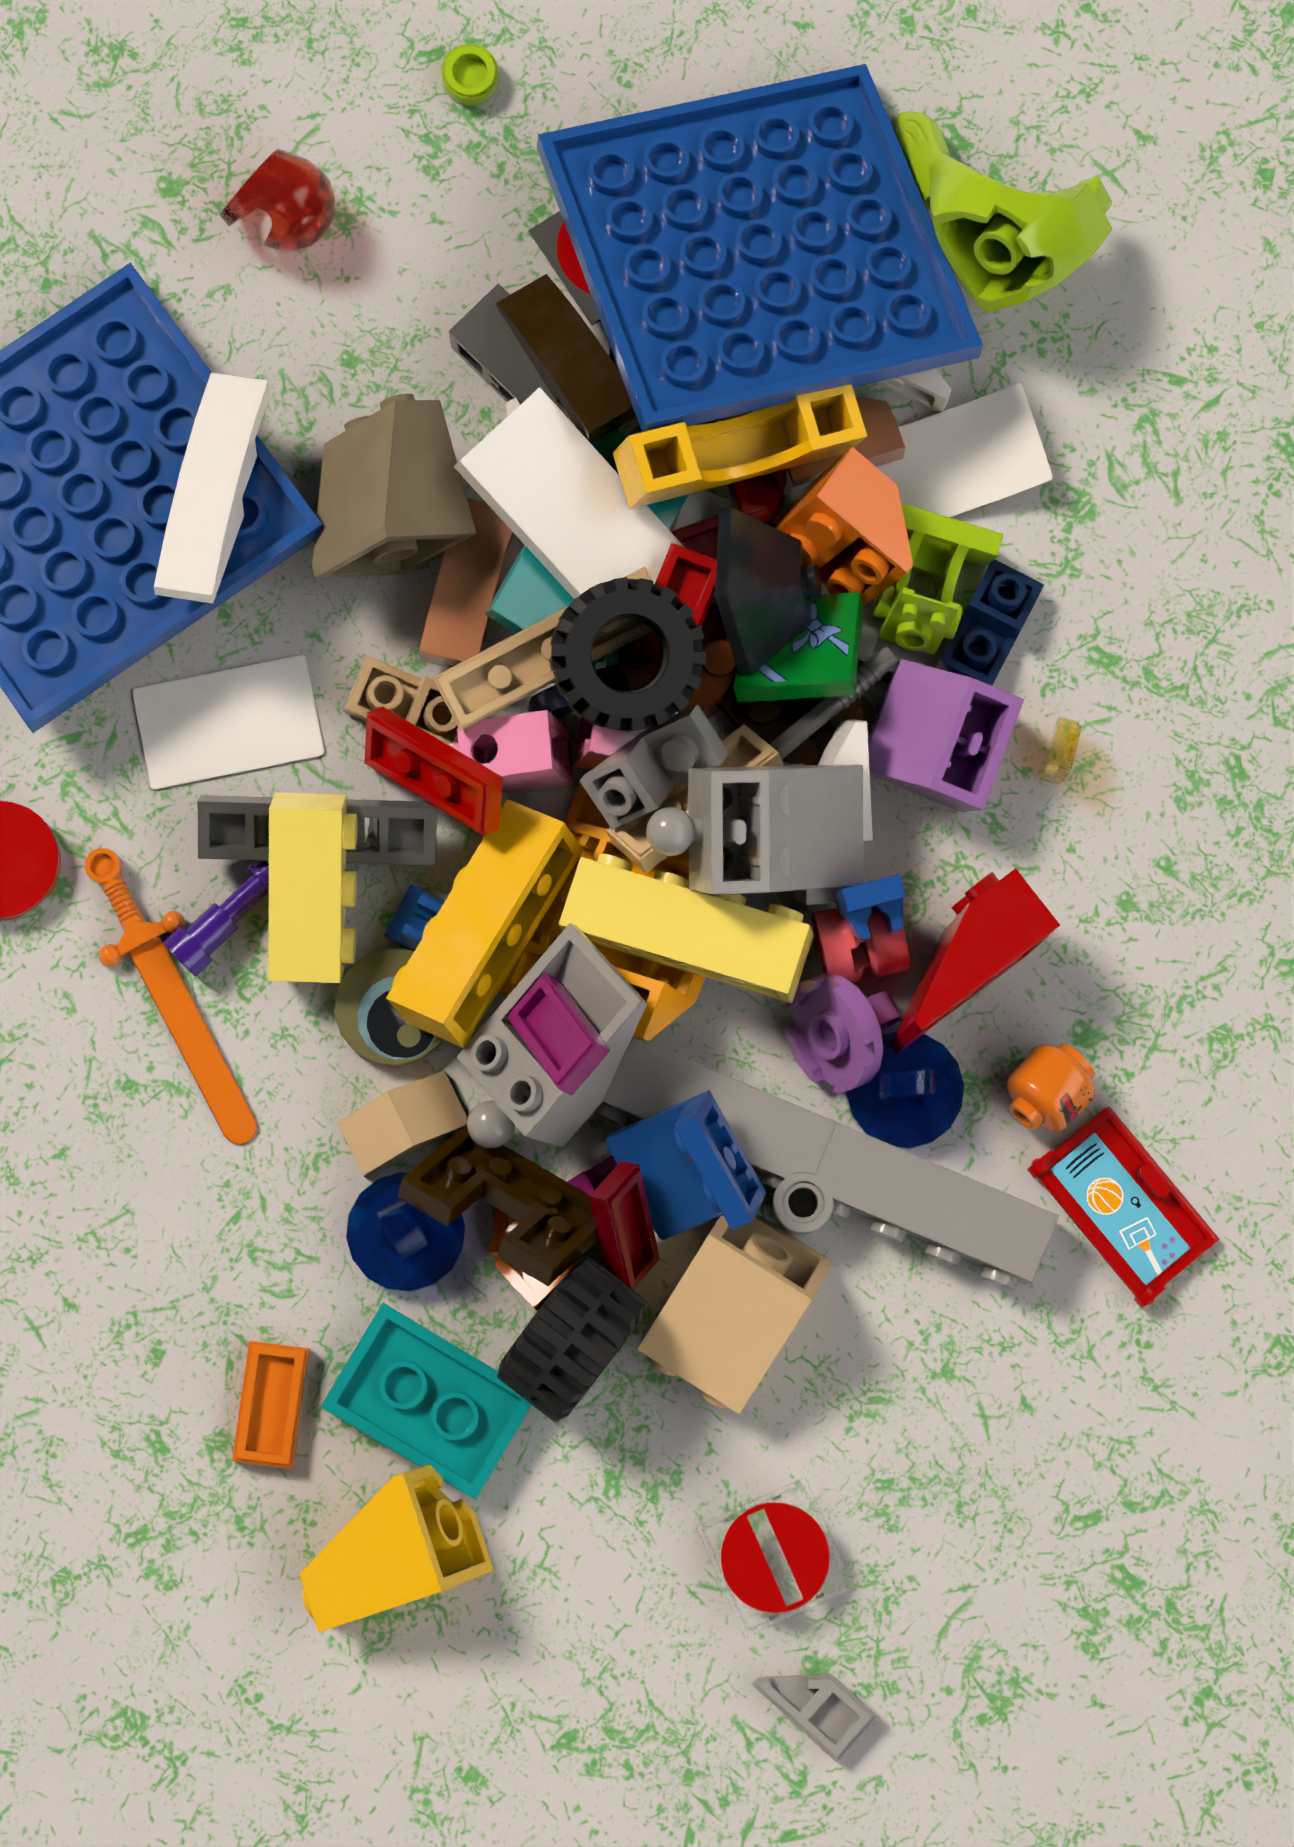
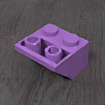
(942, 735)

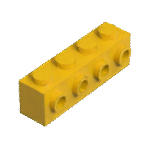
(485, 924)

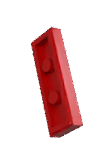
(433, 770)

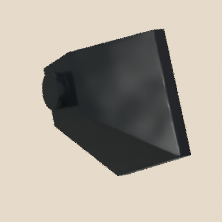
(761, 588)

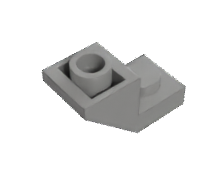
(651, 764)

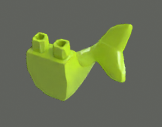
(995, 236)

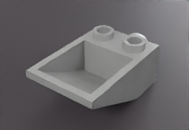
(775, 826)
(509, 1068)

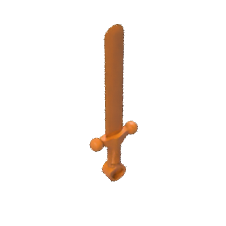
(171, 997)

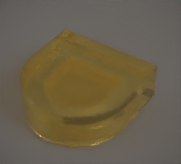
(1061, 750)

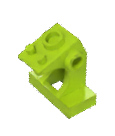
(938, 549)

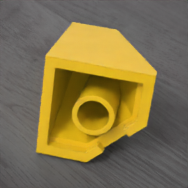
(395, 1552)

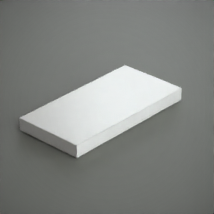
(563, 499)

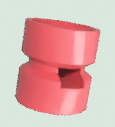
(846, 956)

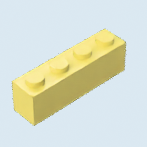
(688, 928)

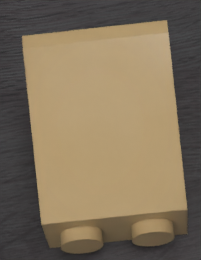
(734, 1310)

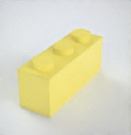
(310, 887)

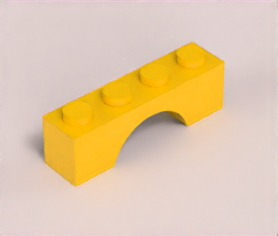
(705, 456)

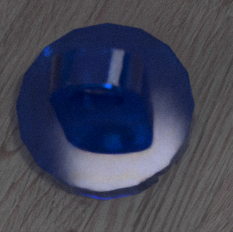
(910, 1096)

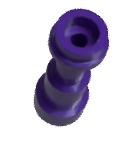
(217, 923)

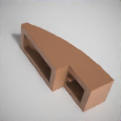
(465, 589)

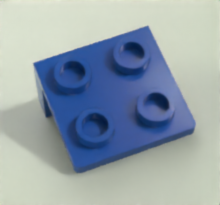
(690, 1166)

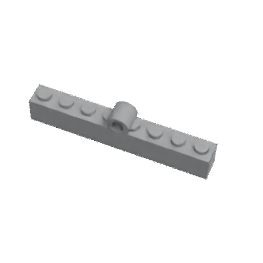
(843, 1169)

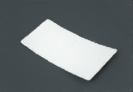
(970, 455)

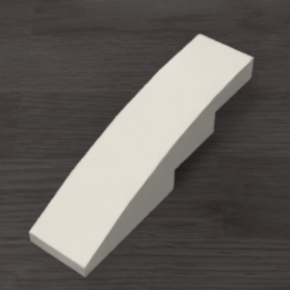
(211, 488)

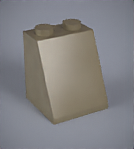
(390, 492)

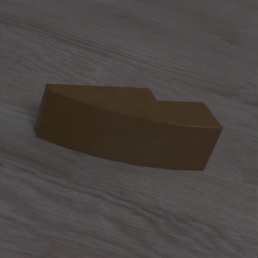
(568, 358)

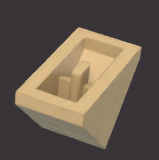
(403, 1122)

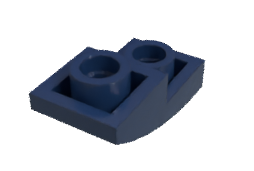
(991, 623)

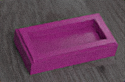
(558, 1034)

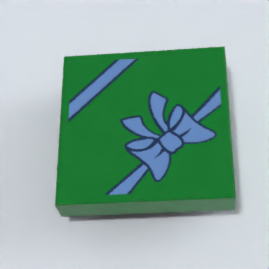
(817, 661)

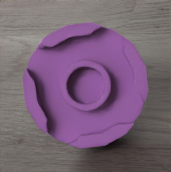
(839, 1031)

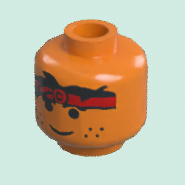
(1051, 1088)

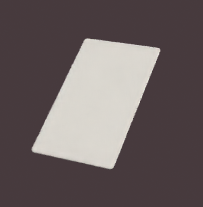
(228, 722)

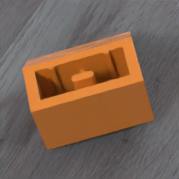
(852, 527)

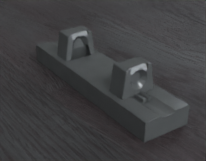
(396, 831)

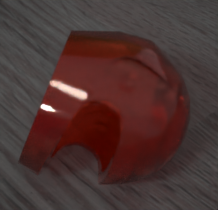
(293, 195)

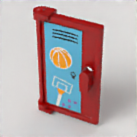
(1116, 1210)

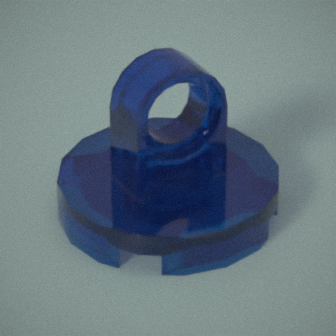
(399, 1242)

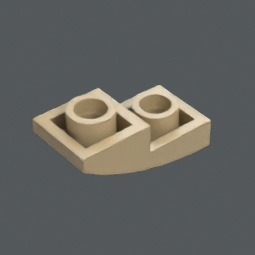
(404, 695)

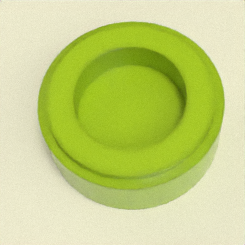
(470, 74)

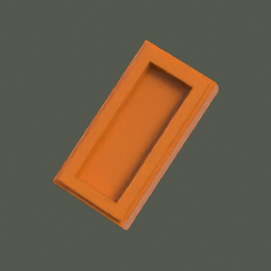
(271, 1404)

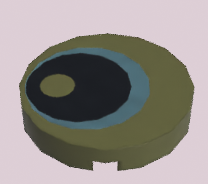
(369, 1019)

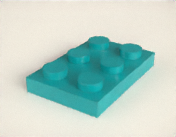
(427, 1401)

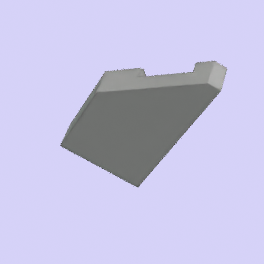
(819, 1708)

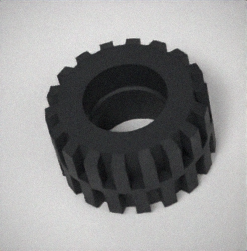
(680, 647)
(572, 1339)

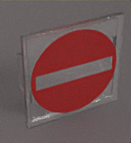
(775, 1557)

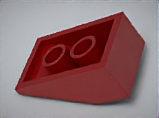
(992, 932)

